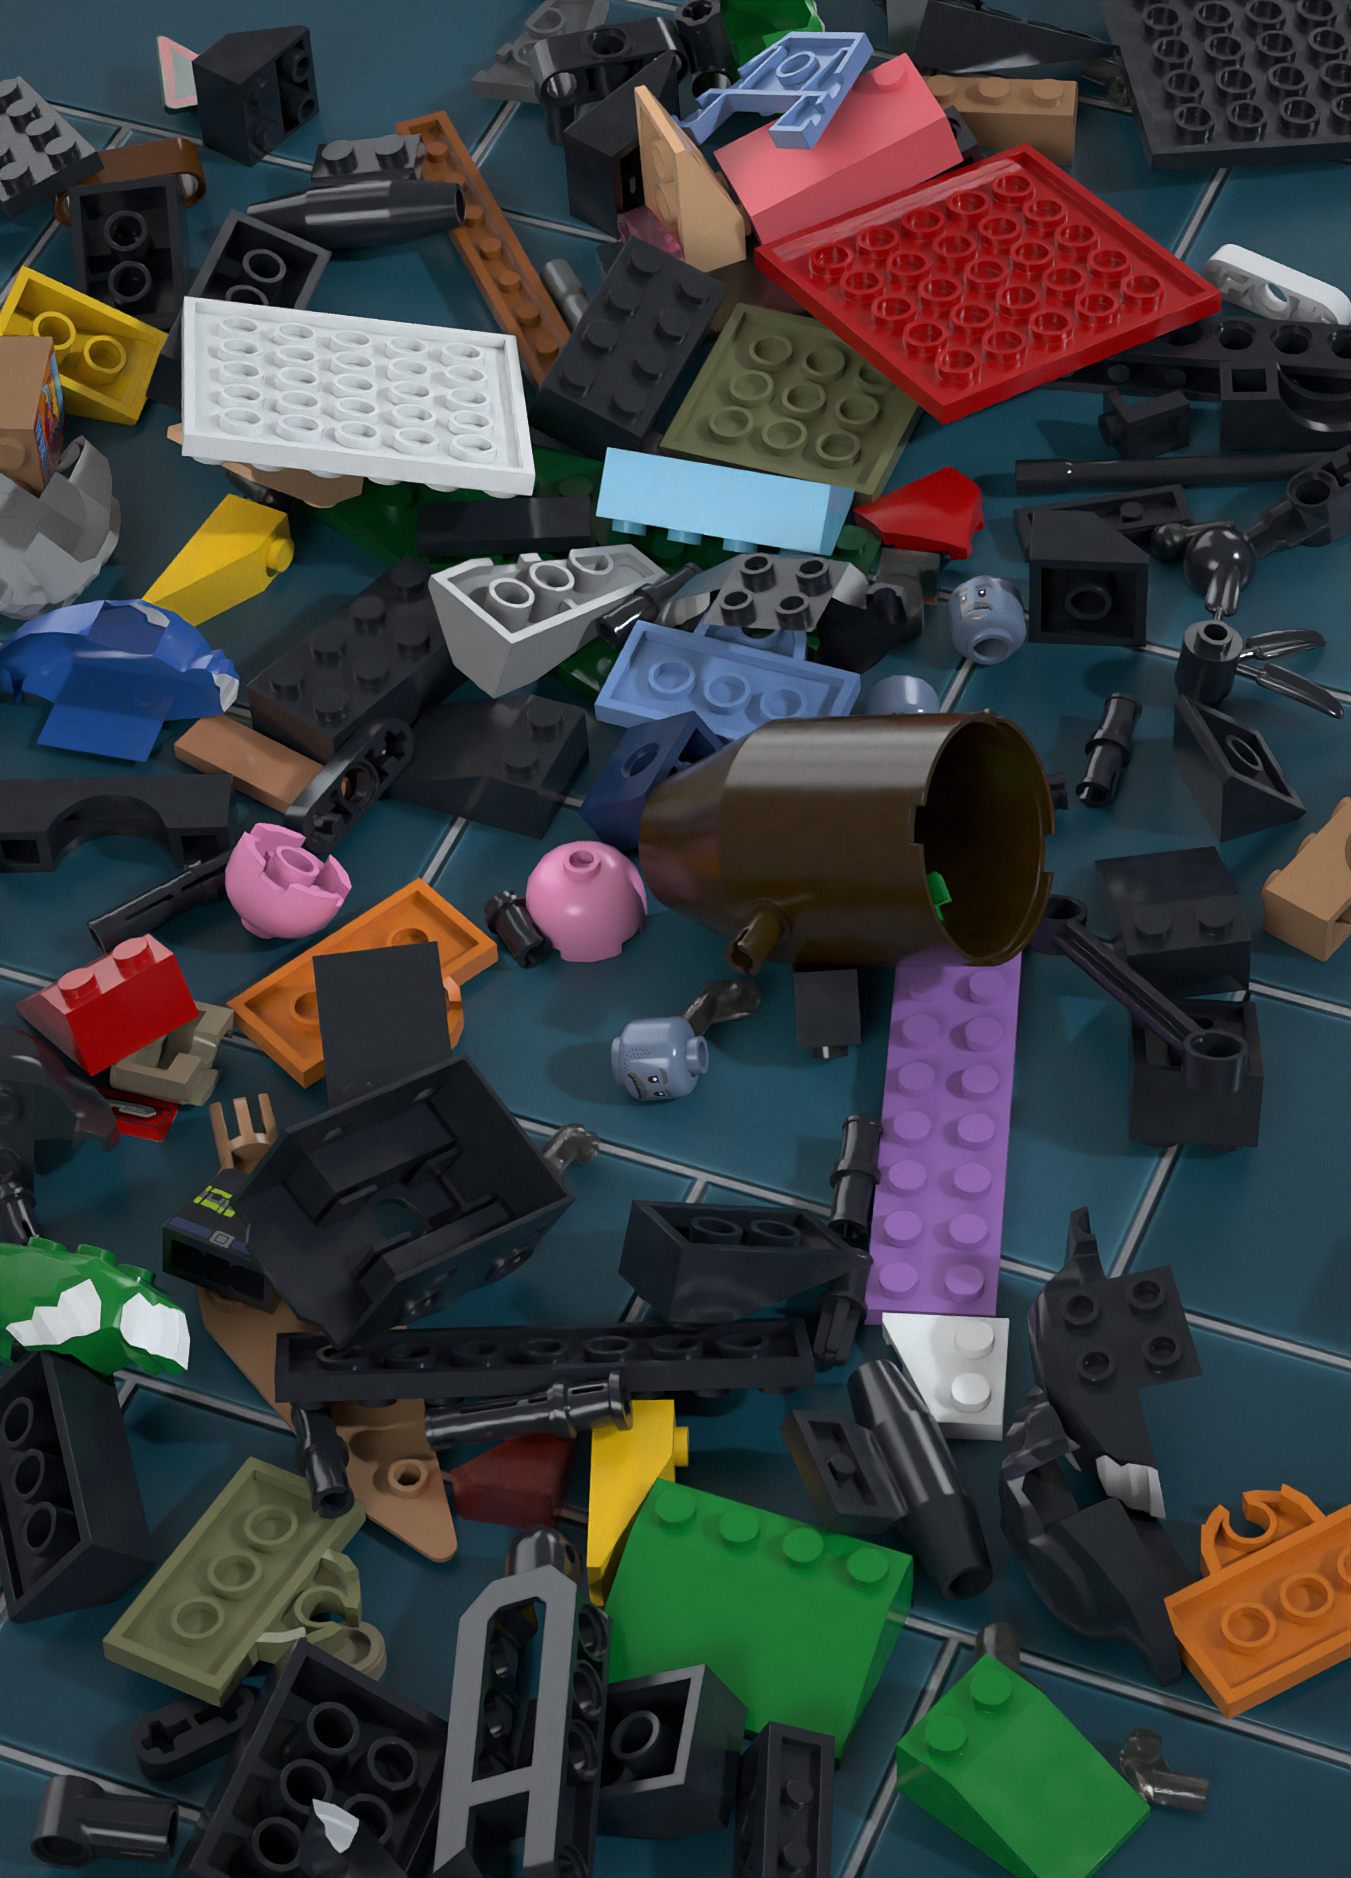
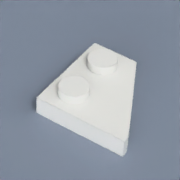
(955, 1369)

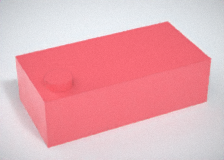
(876, 145)

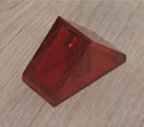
(516, 1482)

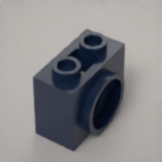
(636, 767)

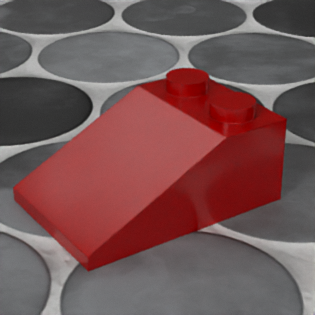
(113, 1004)

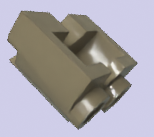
(180, 1062)

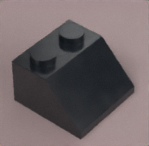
(1085, 582)

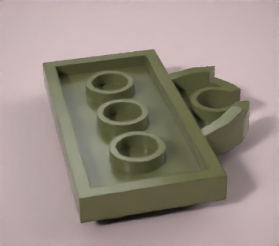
(243, 1588)

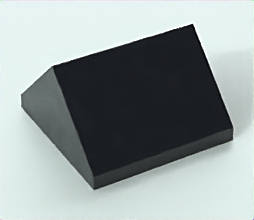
(1230, 772)

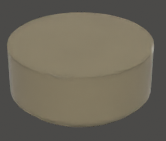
(363, 1649)

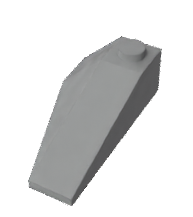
(529, 616)

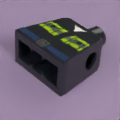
(208, 1246)

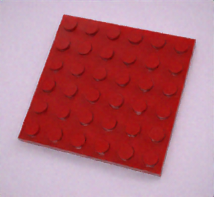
(986, 282)

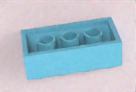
(721, 503)

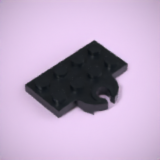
(37, 150)

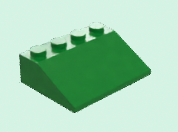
(763, 1600)

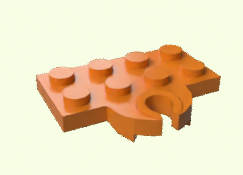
(283, 1007)
(1267, 1603)

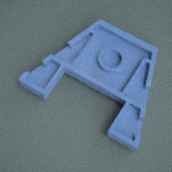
(796, 76)

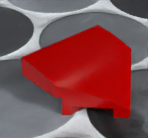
(928, 515)

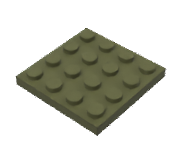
(793, 405)

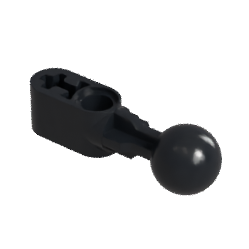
(1309, 514)

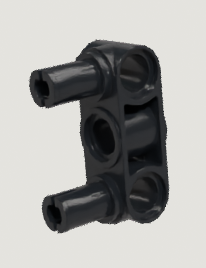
(594, 63)

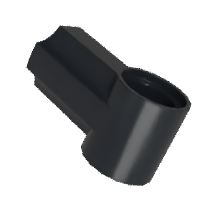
(708, 45)
(85, 1822)

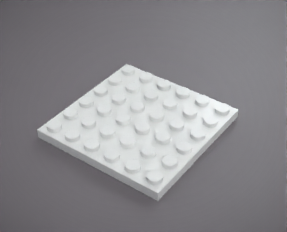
(354, 398)

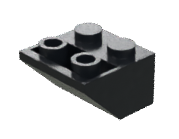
(255, 90)

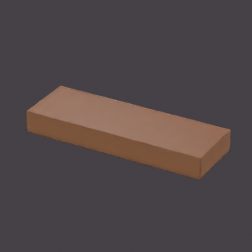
(255, 761)

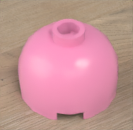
(282, 886)
(586, 900)

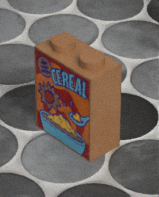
(30, 411)

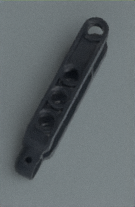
(559, 1794)

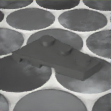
(511, 74)

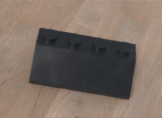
(246, 266)
(66, 1490)

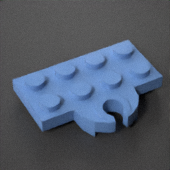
(723, 677)

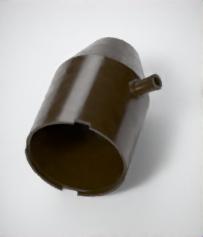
(823, 833)

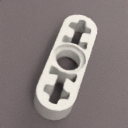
(1245, 279)

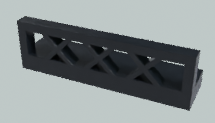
(784, 1804)

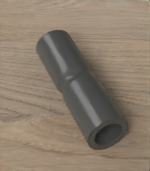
(565, 290)

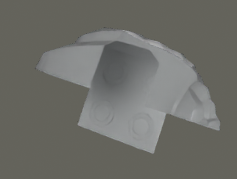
(58, 541)

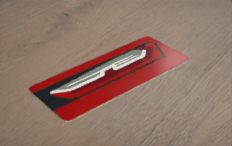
(140, 1115)

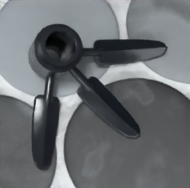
(1214, 653)

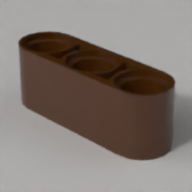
(143, 161)

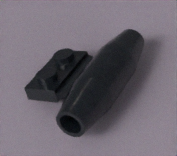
(366, 197)
(892, 1474)

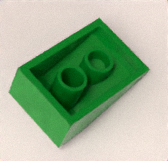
(1017, 1778)

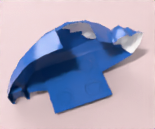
(115, 674)

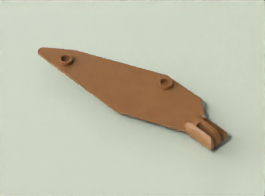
(383, 1443)

